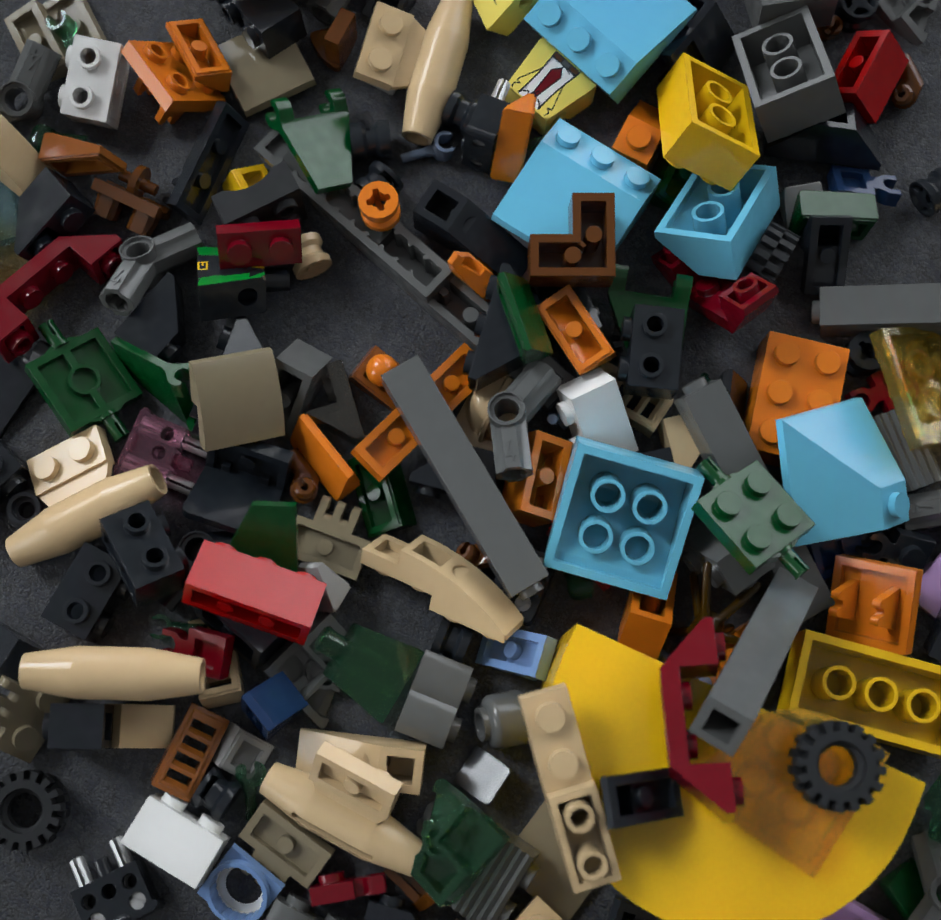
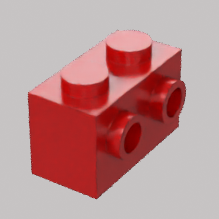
(870, 71)

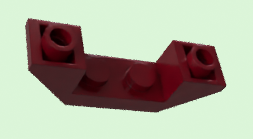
(39, 276)
(719, 299)
(707, 782)

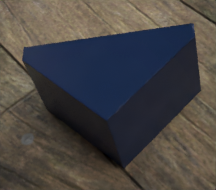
(272, 704)

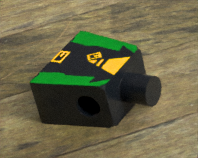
(235, 290)

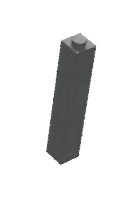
(862, 308)
(723, 436)
(465, 479)
(754, 663)

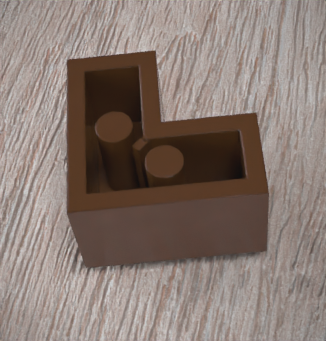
(583, 255)

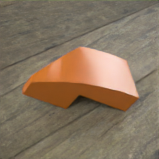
(470, 272)

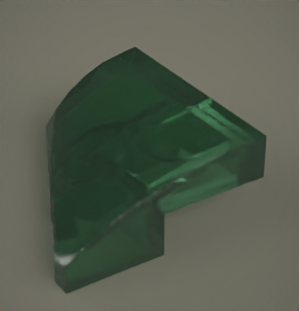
(455, 845)

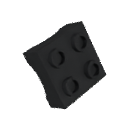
(270, 199)

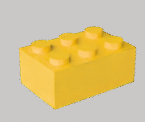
(706, 123)

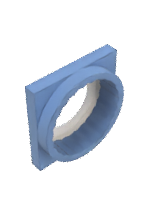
(219, 899)

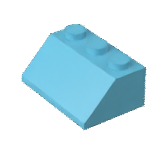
(719, 227)

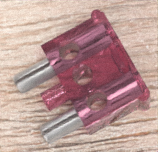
(148, 439)

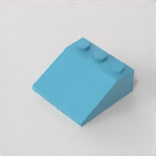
(610, 38)
(568, 164)
(622, 517)

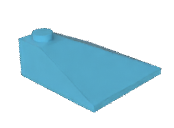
(841, 472)

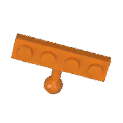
(391, 438)

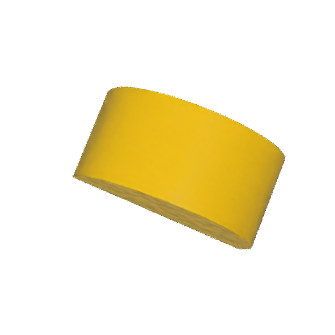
(696, 861)

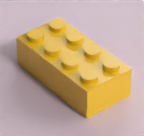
(867, 686)

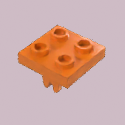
(168, 80)
(874, 603)

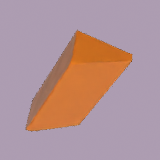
(200, 53)
(513, 138)
(575, 331)
(323, 458)

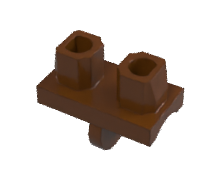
(114, 196)

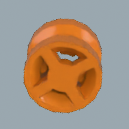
(381, 216)

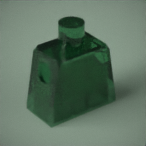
(368, 666)

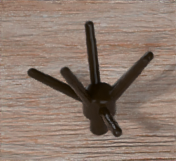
(702, 606)

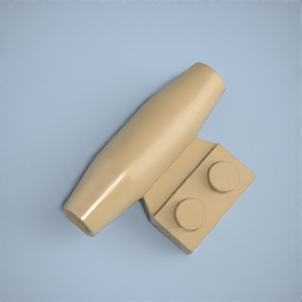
(423, 61)
(79, 491)
(112, 673)
(346, 806)

